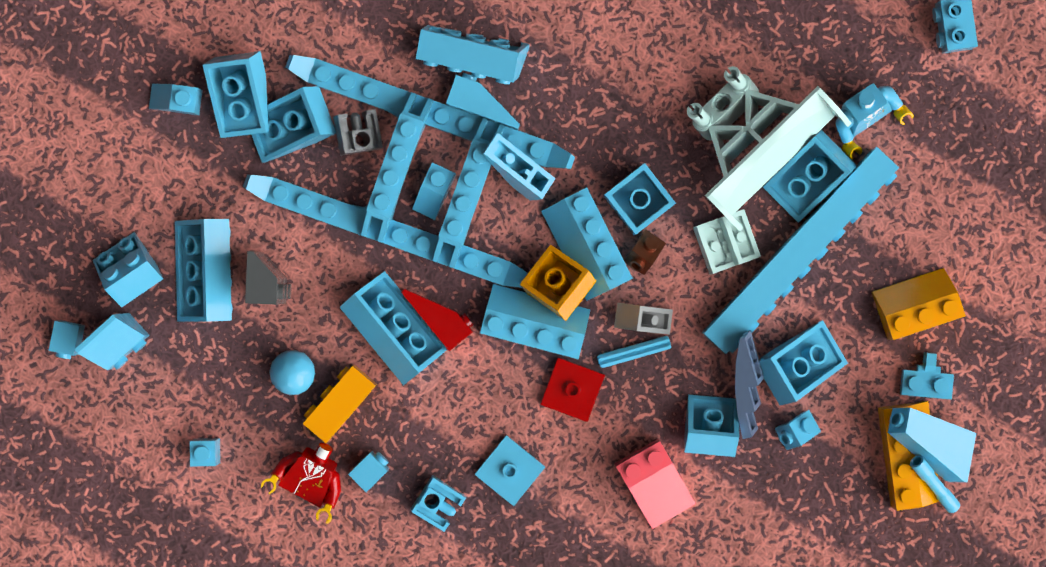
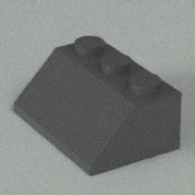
(265, 281)

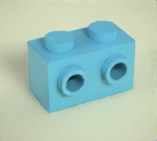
(957, 25)

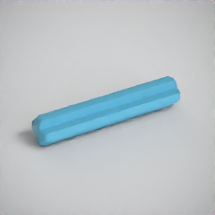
(634, 351)

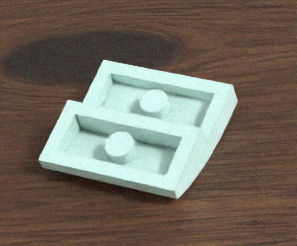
(726, 245)

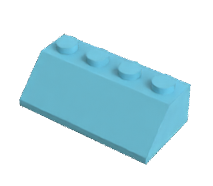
(587, 241)
(203, 270)
(523, 320)
(393, 328)

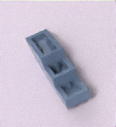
(747, 376)

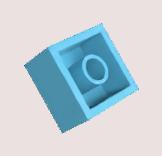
(639, 199)

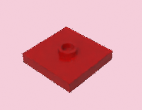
(572, 389)

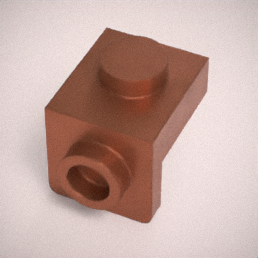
(644, 252)

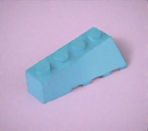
(471, 54)

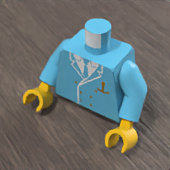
(865, 110)

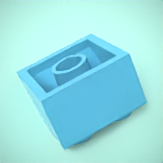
(711, 426)

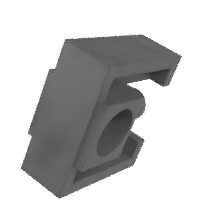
(347, 139)

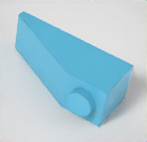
(475, 99)
(518, 168)

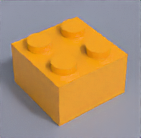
(558, 282)

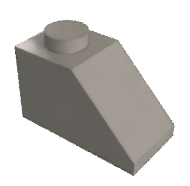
(643, 318)

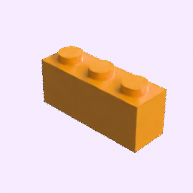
(338, 403)

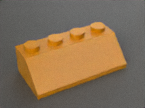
(904, 484)

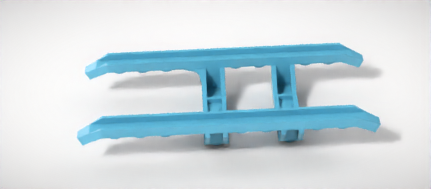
(376, 218)

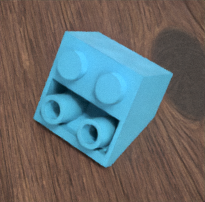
(127, 270)

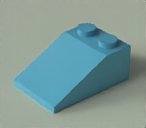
(238, 93)
(294, 124)
(810, 176)
(113, 341)
(801, 363)

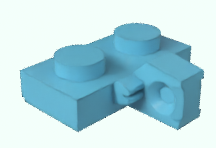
(927, 380)

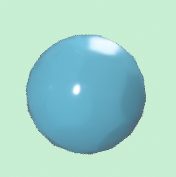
(292, 372)

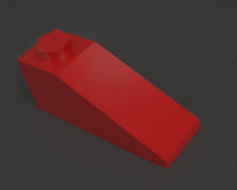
(443, 321)

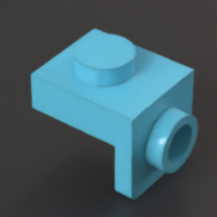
(798, 430)

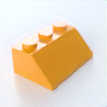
(918, 304)

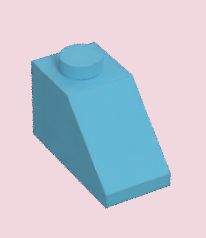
(176, 98)
(433, 191)

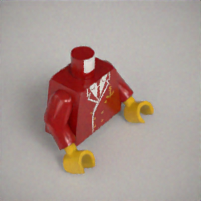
(309, 476)

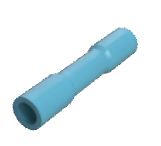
(928, 475)

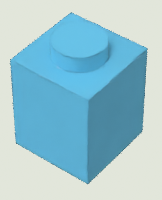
(66, 338)
(204, 452)
(369, 470)

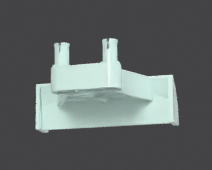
(771, 152)

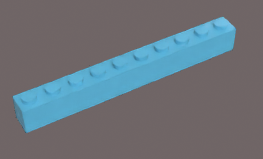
(800, 250)

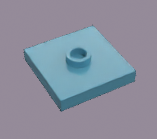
(510, 470)

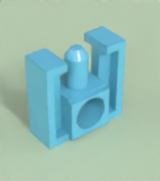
(428, 512)

